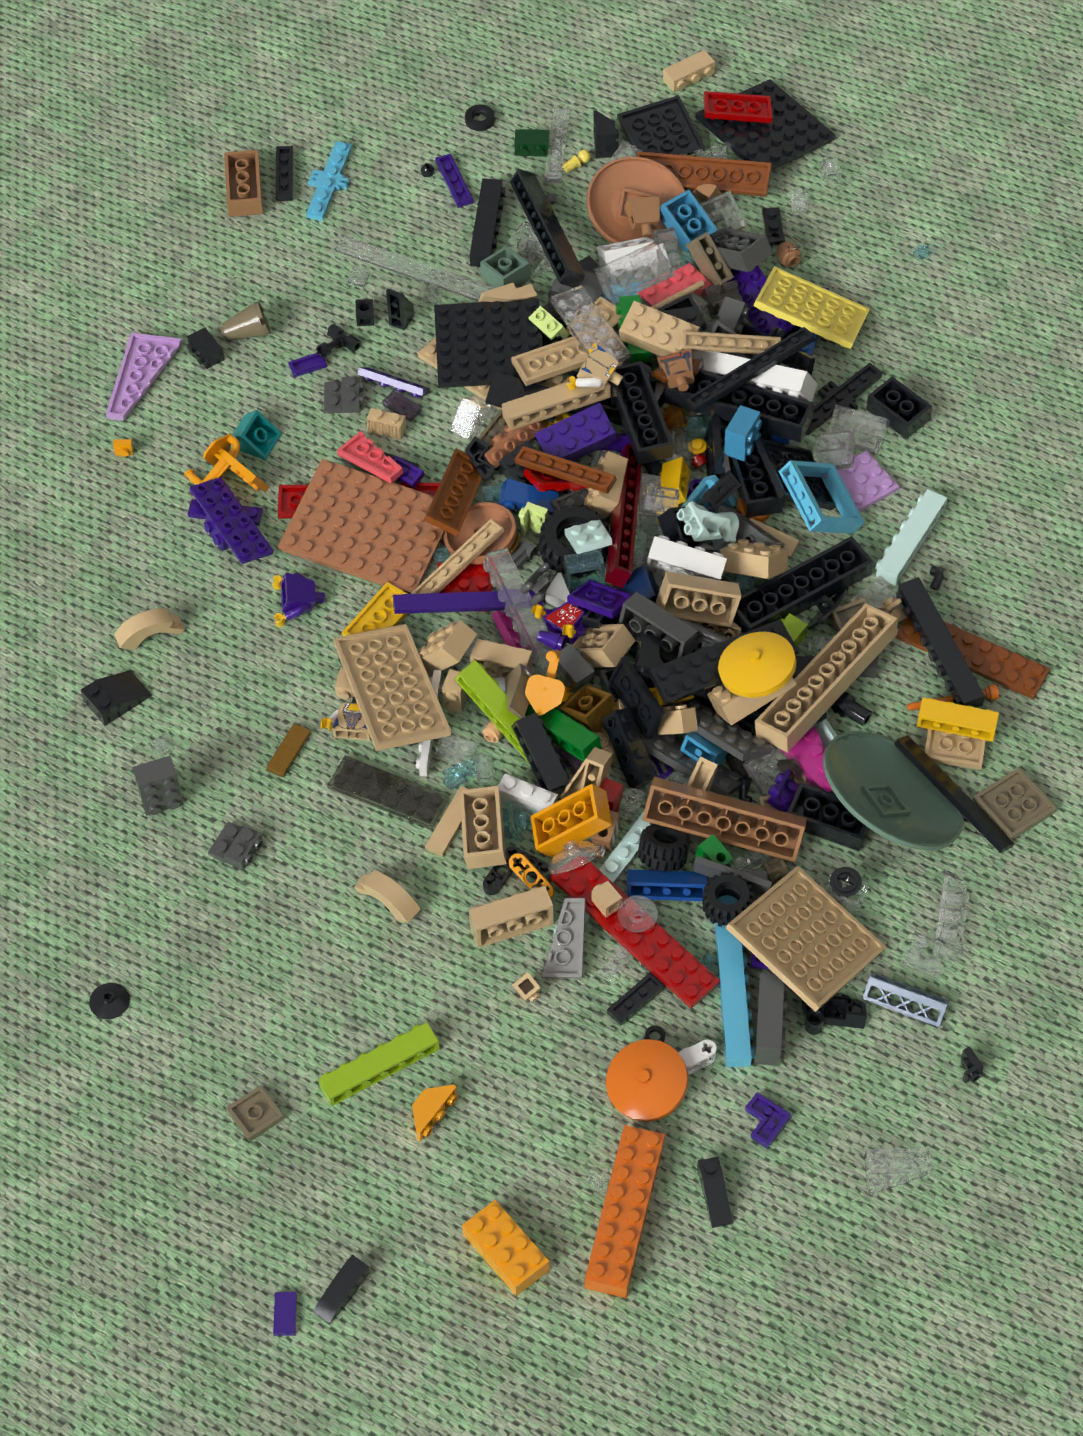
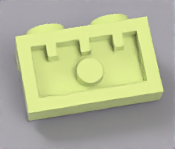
(548, 324)
(532, 517)

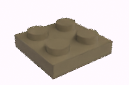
(254, 1113)

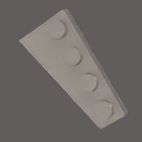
(567, 948)

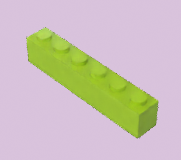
(490, 699)
(378, 1064)

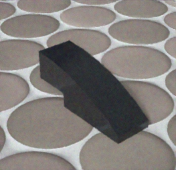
(342, 1289)

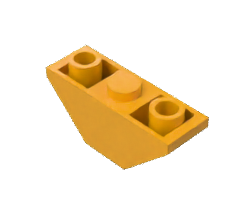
(431, 1107)

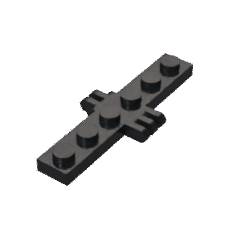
(799, 360)
(842, 395)

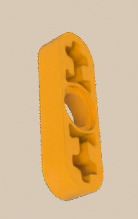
(525, 862)

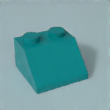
(256, 435)

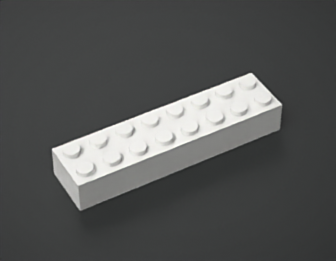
(777, 378)

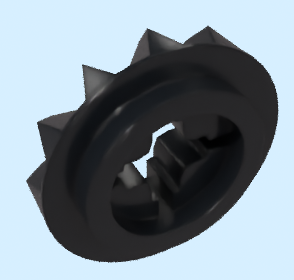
(842, 874)

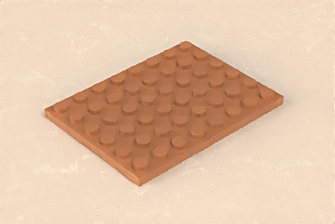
(363, 527)

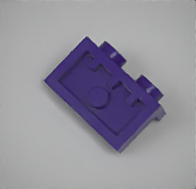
(782, 792)

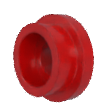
(698, 460)

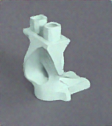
(699, 520)

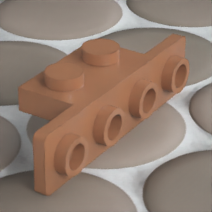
(509, 440)

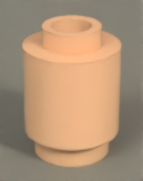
(492, 733)

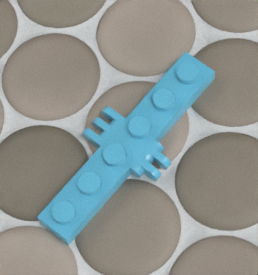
(328, 180)

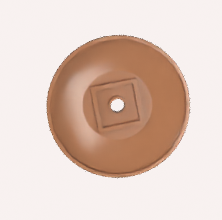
(622, 180)

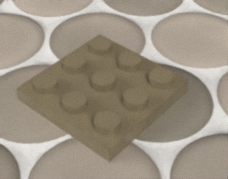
(1014, 803)

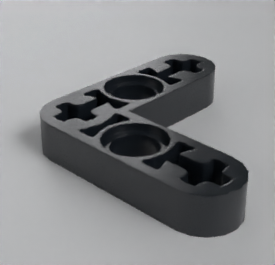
(502, 879)

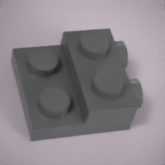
(343, 395)
(236, 845)

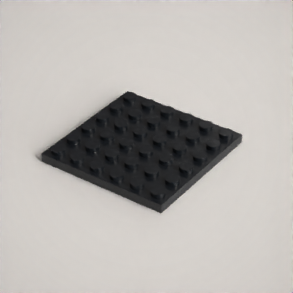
(785, 139)
(481, 339)

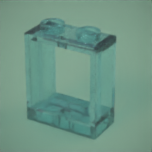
(583, 562)

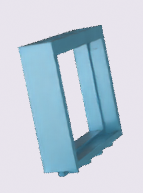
(807, 505)

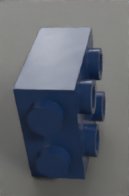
(641, 582)

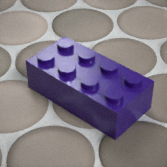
(577, 434)

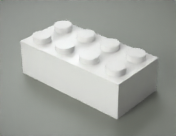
(685, 560)

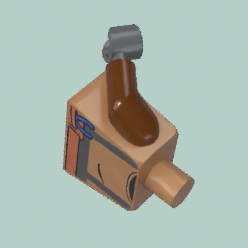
(677, 369)

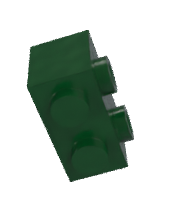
(531, 142)

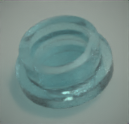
(921, 252)
(441, 554)

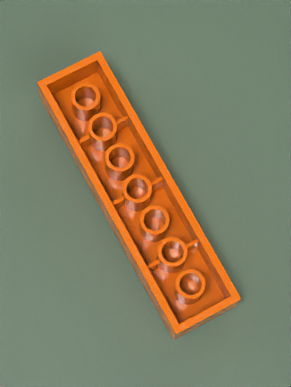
(624, 1211)

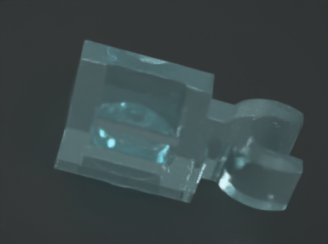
(457, 774)

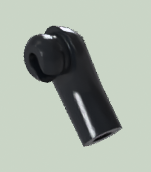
(744, 789)

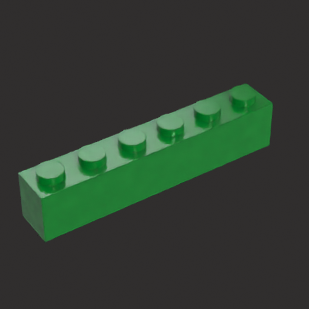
(568, 733)

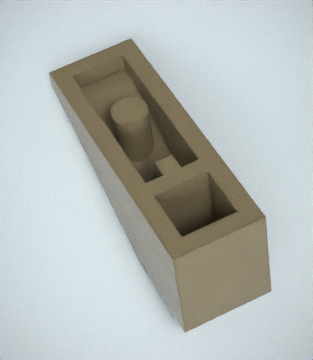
(515, 690)

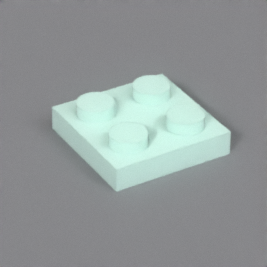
(588, 536)

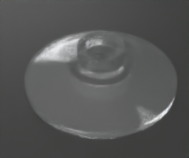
(638, 906)

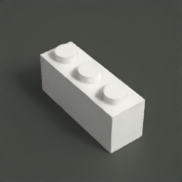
(525, 795)

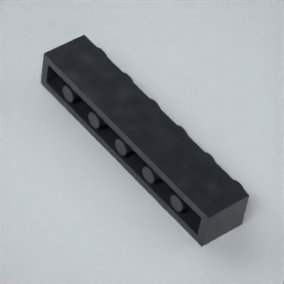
(486, 220)

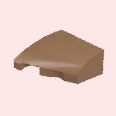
(706, 191)

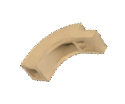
(145, 624)
(390, 894)

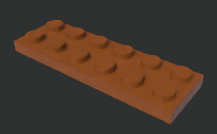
(454, 494)

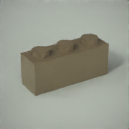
(709, 259)

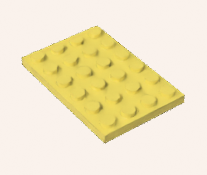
(812, 307)

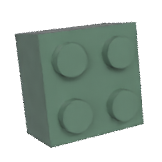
(505, 268)

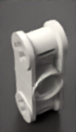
(698, 1055)

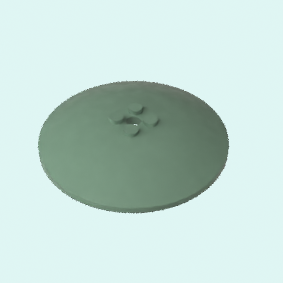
(889, 792)

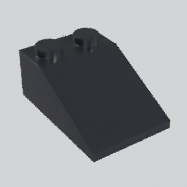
(114, 695)

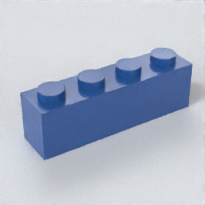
(666, 885)

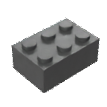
(158, 785)

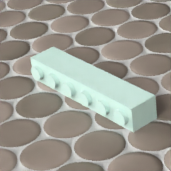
(911, 537)

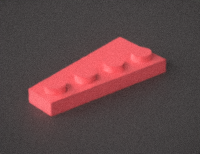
(370, 458)

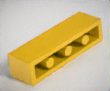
(957, 719)

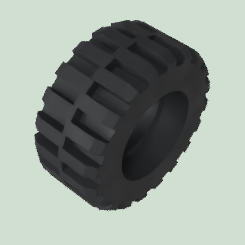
(553, 528)

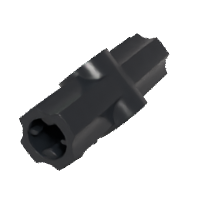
(847, 706)

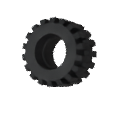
(663, 848)
(723, 886)

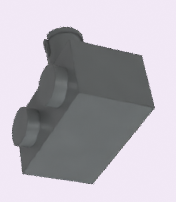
(574, 668)

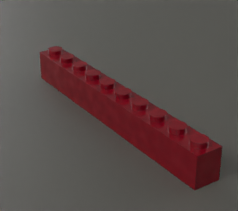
(624, 524)

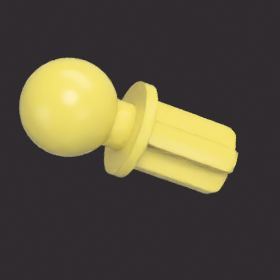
(583, 157)

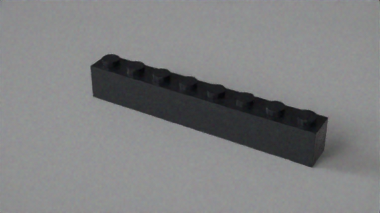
(940, 644)

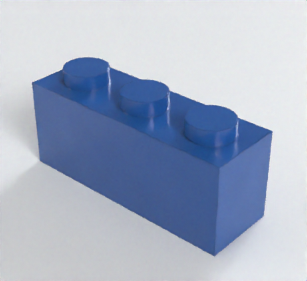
(517, 494)

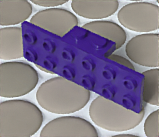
(749, 287)
(229, 521)

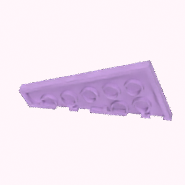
(140, 366)

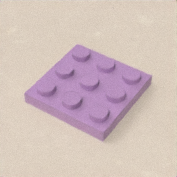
(867, 481)

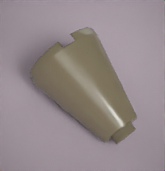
(247, 323)

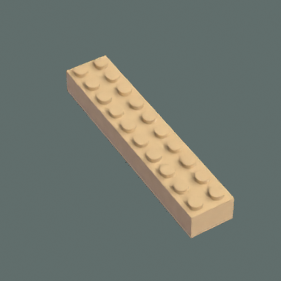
(826, 678)

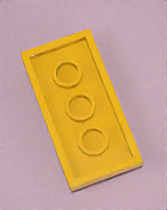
(377, 612)

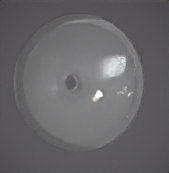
(574, 855)

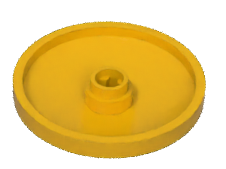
(757, 664)

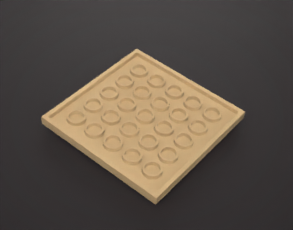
(806, 938)

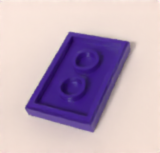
(599, 598)

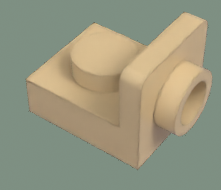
(892, 607)

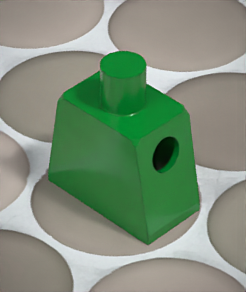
(714, 851)

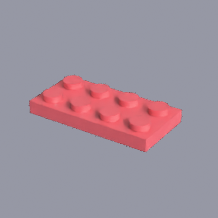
(682, 279)

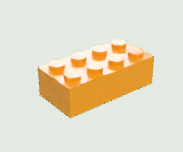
(571, 819)
(505, 1247)

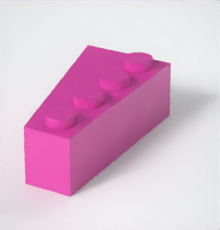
(809, 756)

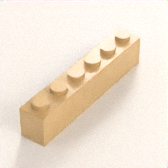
(550, 403)

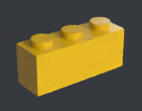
(676, 475)

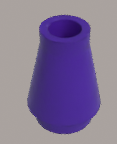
(551, 639)

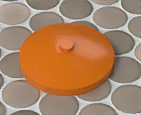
(647, 1080)

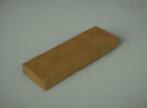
(288, 750)

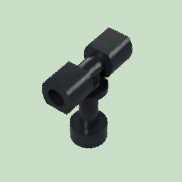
(339, 341)

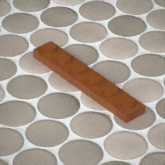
(565, 469)

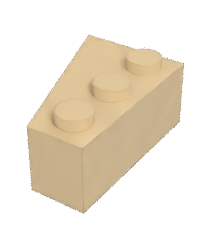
(592, 771)

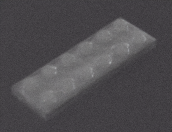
(588, 322)

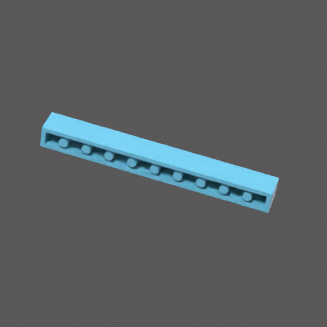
(734, 995)

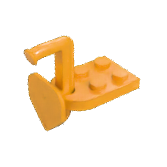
(221, 457)
(546, 691)

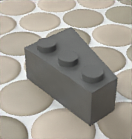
(733, 313)

